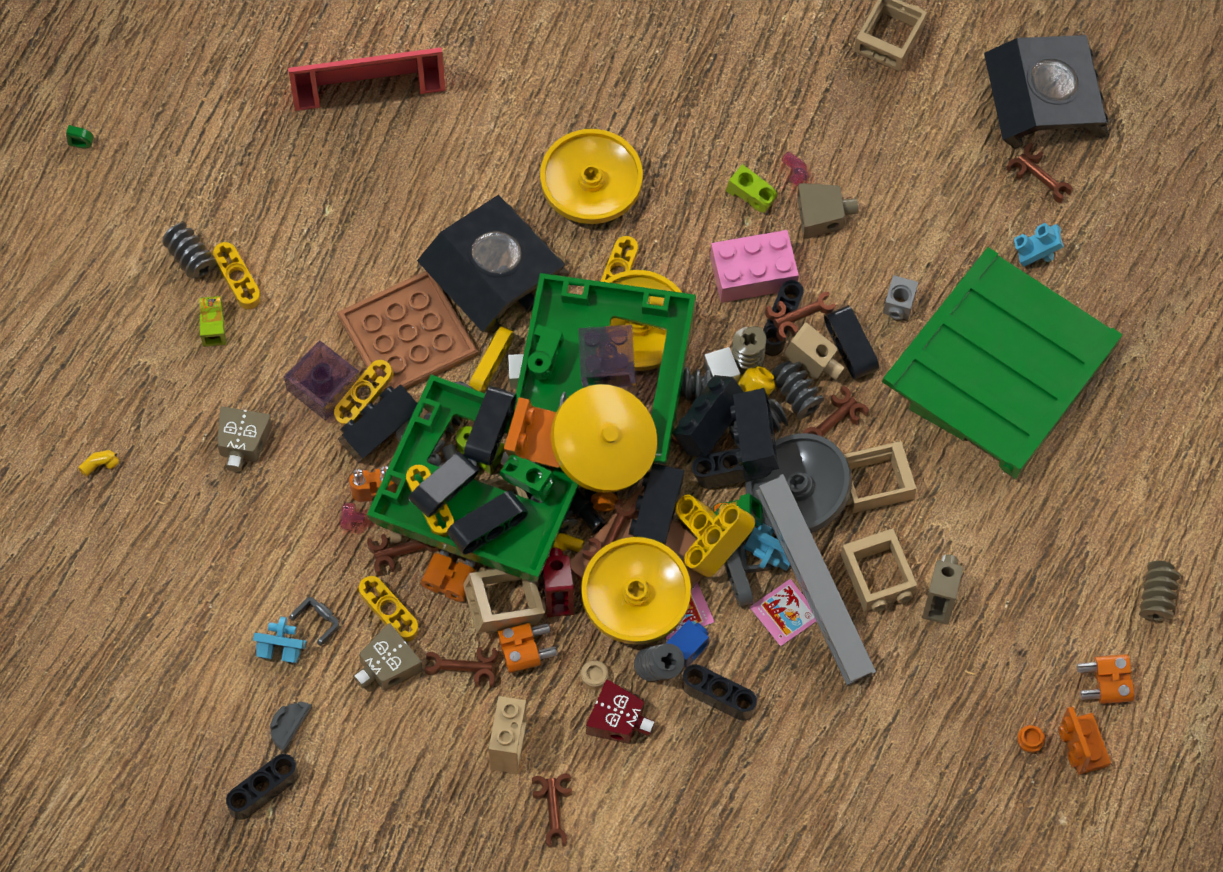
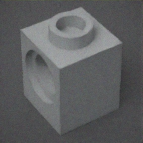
(904, 289)

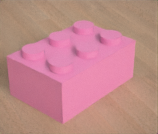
(753, 265)

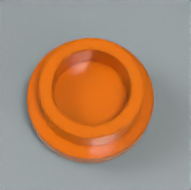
(604, 501)
(1031, 738)

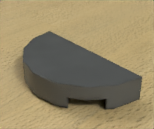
(287, 723)

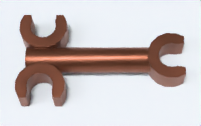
(1029, 162)
(784, 321)
(845, 406)
(614, 531)
(384, 554)
(482, 667)
(552, 788)

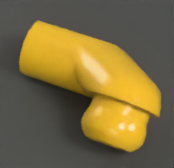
(98, 458)
(566, 542)

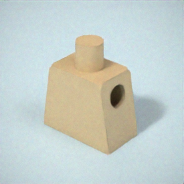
(813, 352)

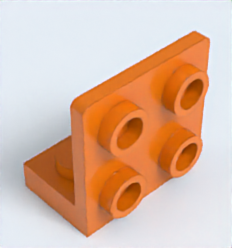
(531, 434)
(1084, 742)

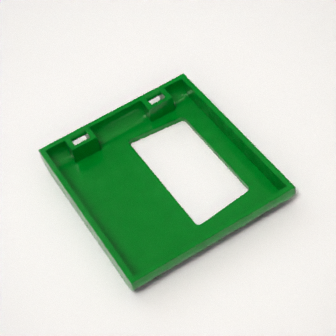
(596, 307)
(516, 552)

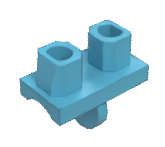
(1040, 245)
(766, 547)
(266, 642)

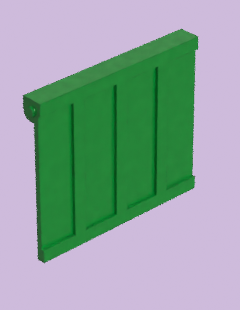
(1002, 361)

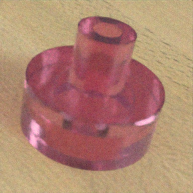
(350, 516)

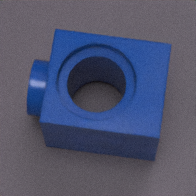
(691, 640)

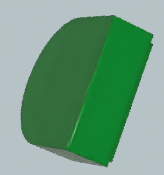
(79, 137)

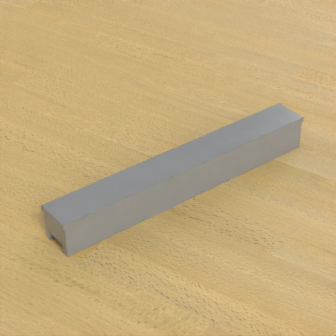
(815, 580)

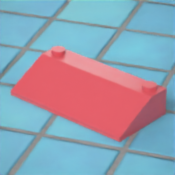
(426, 63)

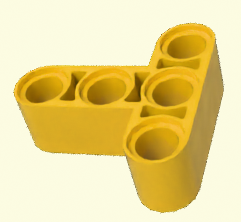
(716, 534)

